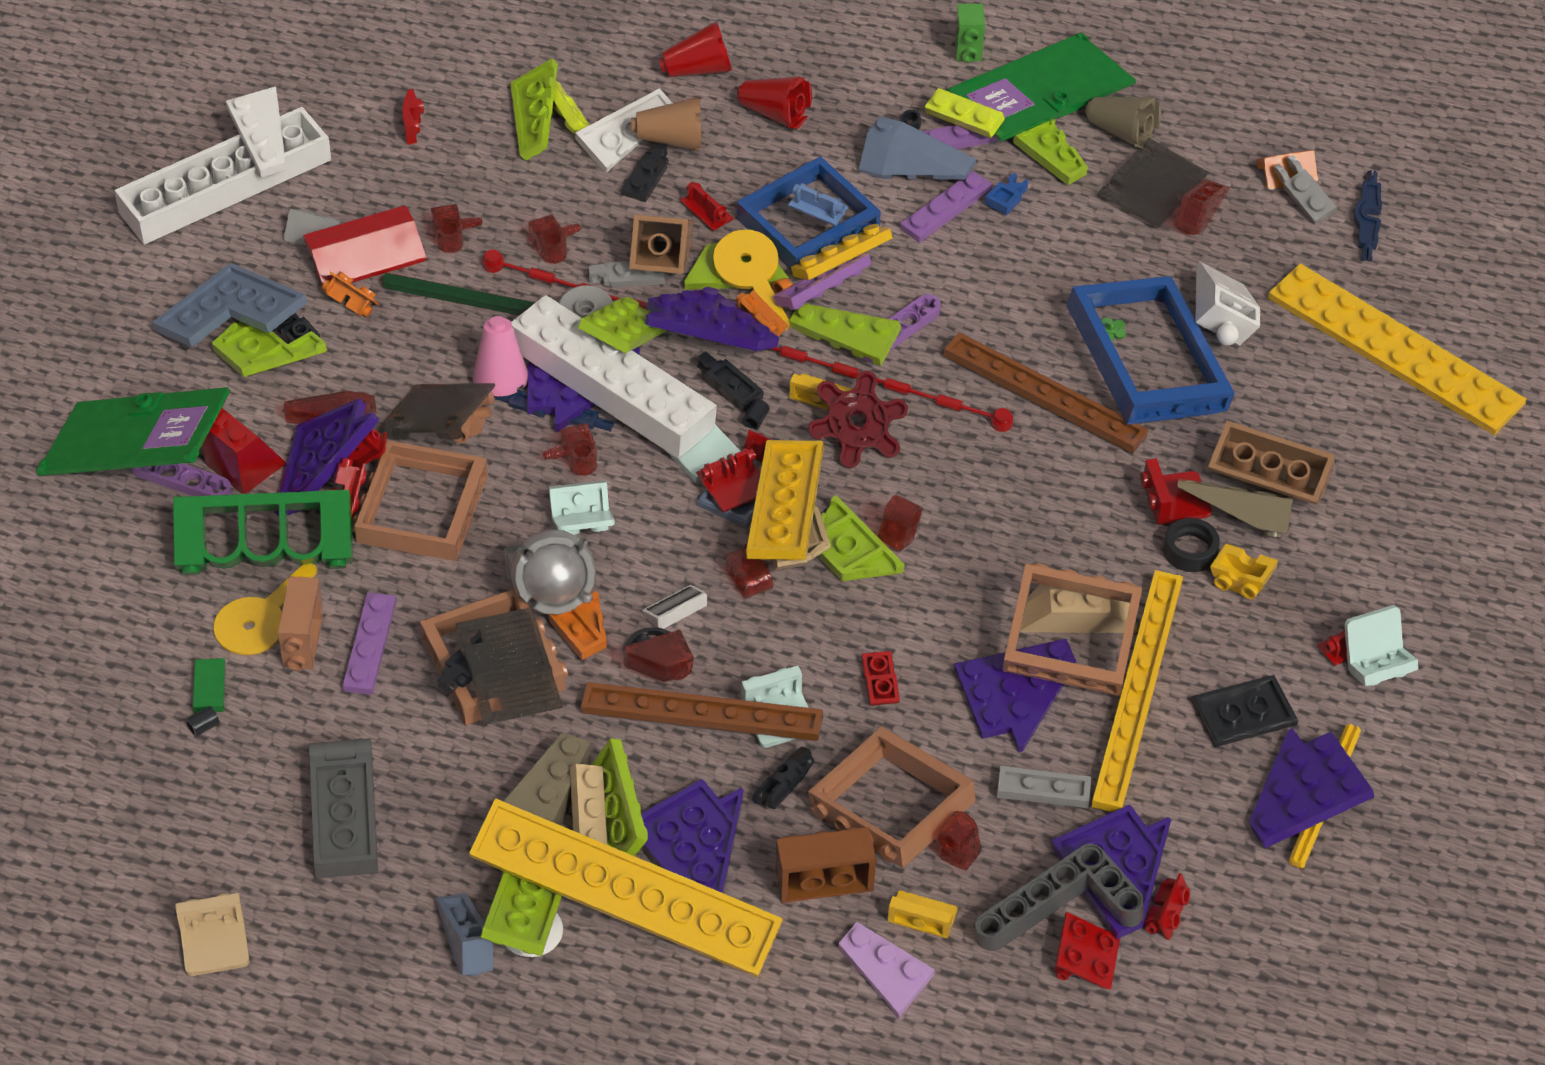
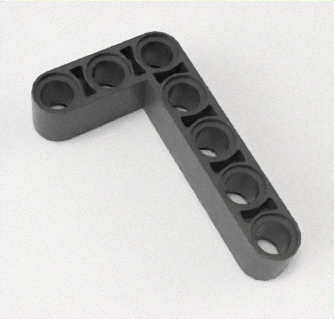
(1059, 894)

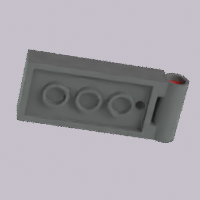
(343, 808)

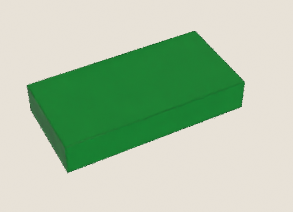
(209, 684)

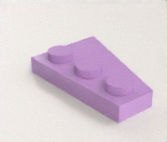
(889, 969)

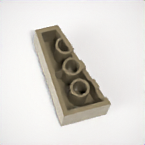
(547, 785)

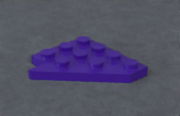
(709, 317)
(555, 397)
(322, 444)
(1006, 700)
(1307, 788)
(694, 833)
(1130, 846)

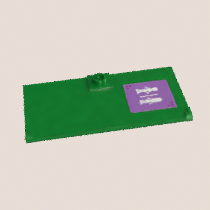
(1045, 84)
(134, 431)

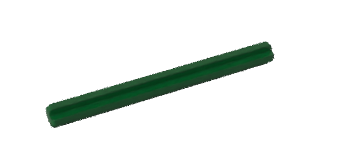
(455, 294)

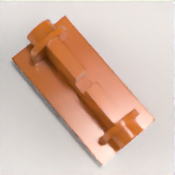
(359, 300)
(761, 312)

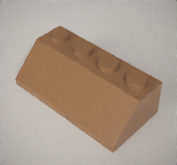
(1272, 462)

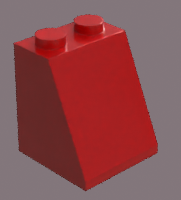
(239, 454)

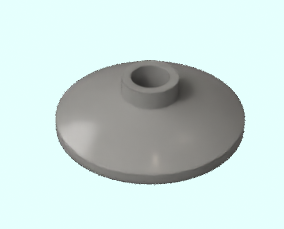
(585, 299)

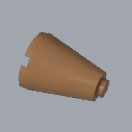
(670, 124)

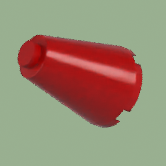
(697, 54)
(778, 99)

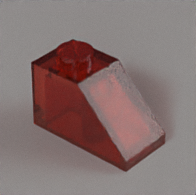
(661, 657)

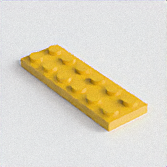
(785, 500)

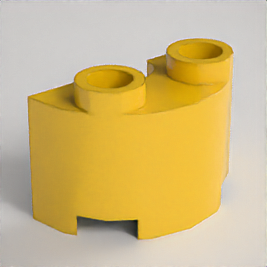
(1240, 572)

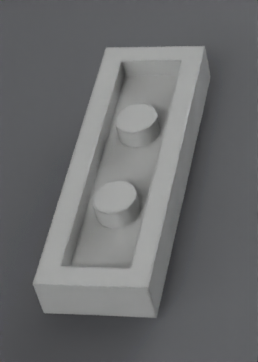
(1044, 787)

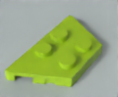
(704, 274)
(854, 548)

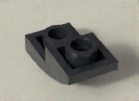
(294, 328)

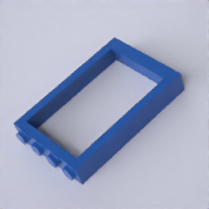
(1153, 404)

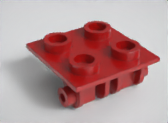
(732, 480)
(1086, 952)

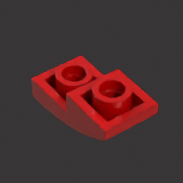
(411, 116)
(880, 678)

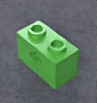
(969, 32)

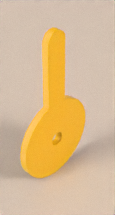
(754, 273)
(262, 612)

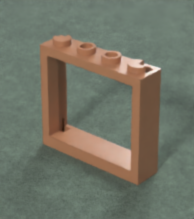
(430, 460)
(445, 623)
(1063, 671)
(912, 760)

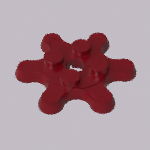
(859, 401)

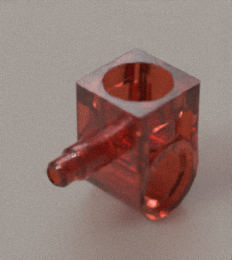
(449, 227)
(551, 238)
(578, 448)
(899, 522)
(749, 575)
(959, 840)

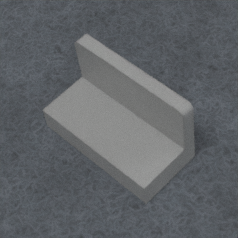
(305, 222)

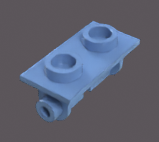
(817, 205)

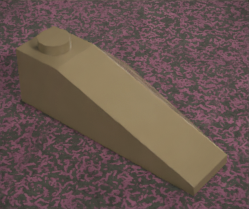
(1260, 509)

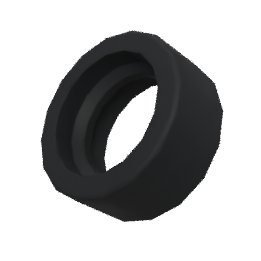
(1186, 561)

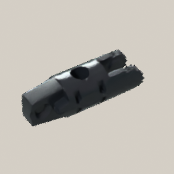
(784, 778)

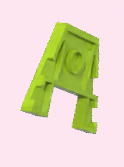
(256, 351)

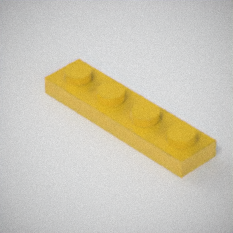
(834, 255)

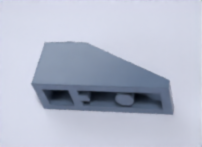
(463, 931)

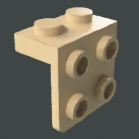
(212, 934)

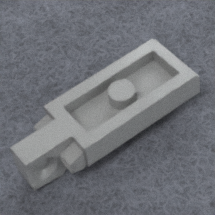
(619, 275)

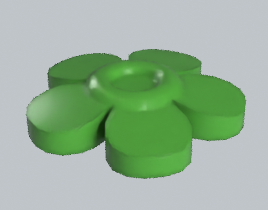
(1115, 328)

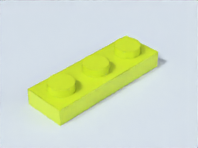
(964, 113)

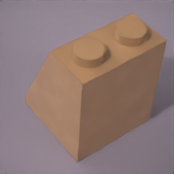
(661, 243)

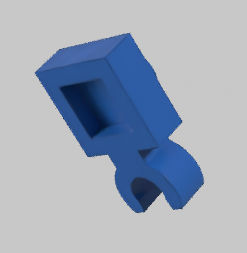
(1006, 197)

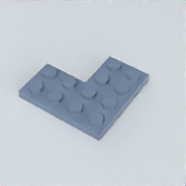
(229, 294)

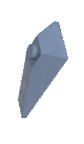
(904, 150)

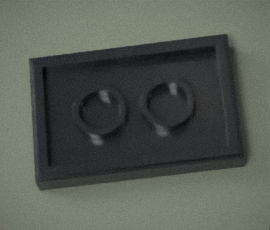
(1244, 710)

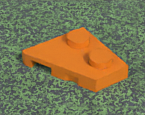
(582, 628)

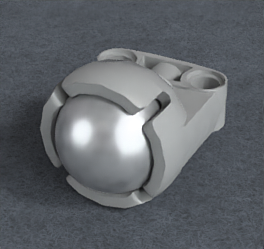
(551, 571)

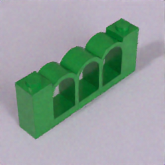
(191, 532)

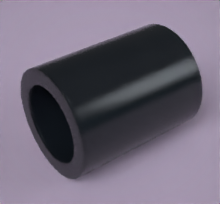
(755, 414)
(202, 721)

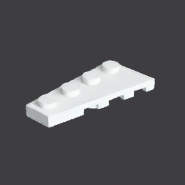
(260, 129)
(611, 136)

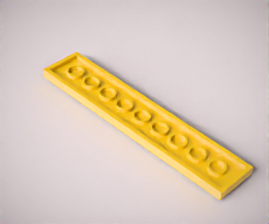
(1397, 349)
(626, 888)

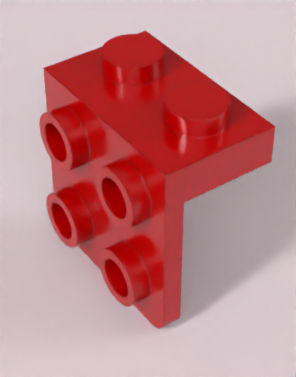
(1169, 501)

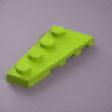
(854, 331)

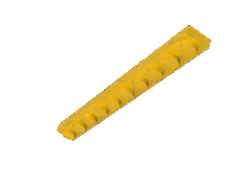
(1137, 692)

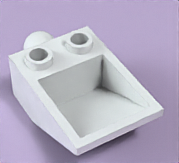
(1225, 306)

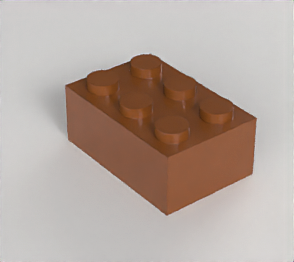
(825, 864)

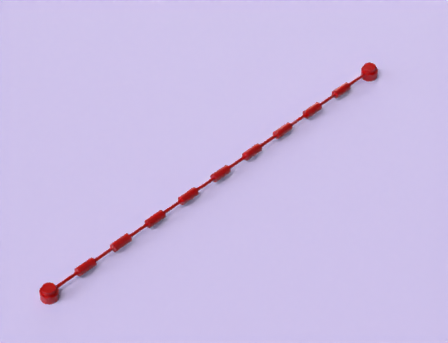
(1000, 419)

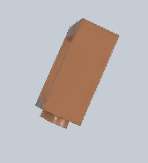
(300, 623)

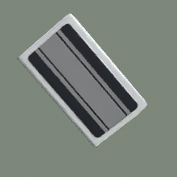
(676, 606)

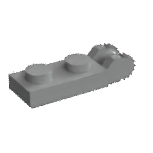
(1305, 191)

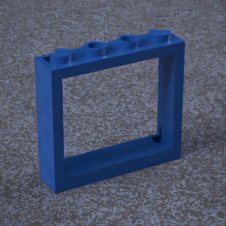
(811, 171)

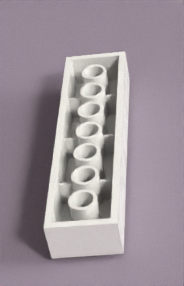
(216, 179)
(614, 380)

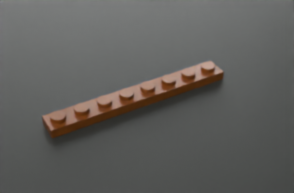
(1045, 392)
(702, 711)

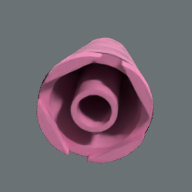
(500, 358)

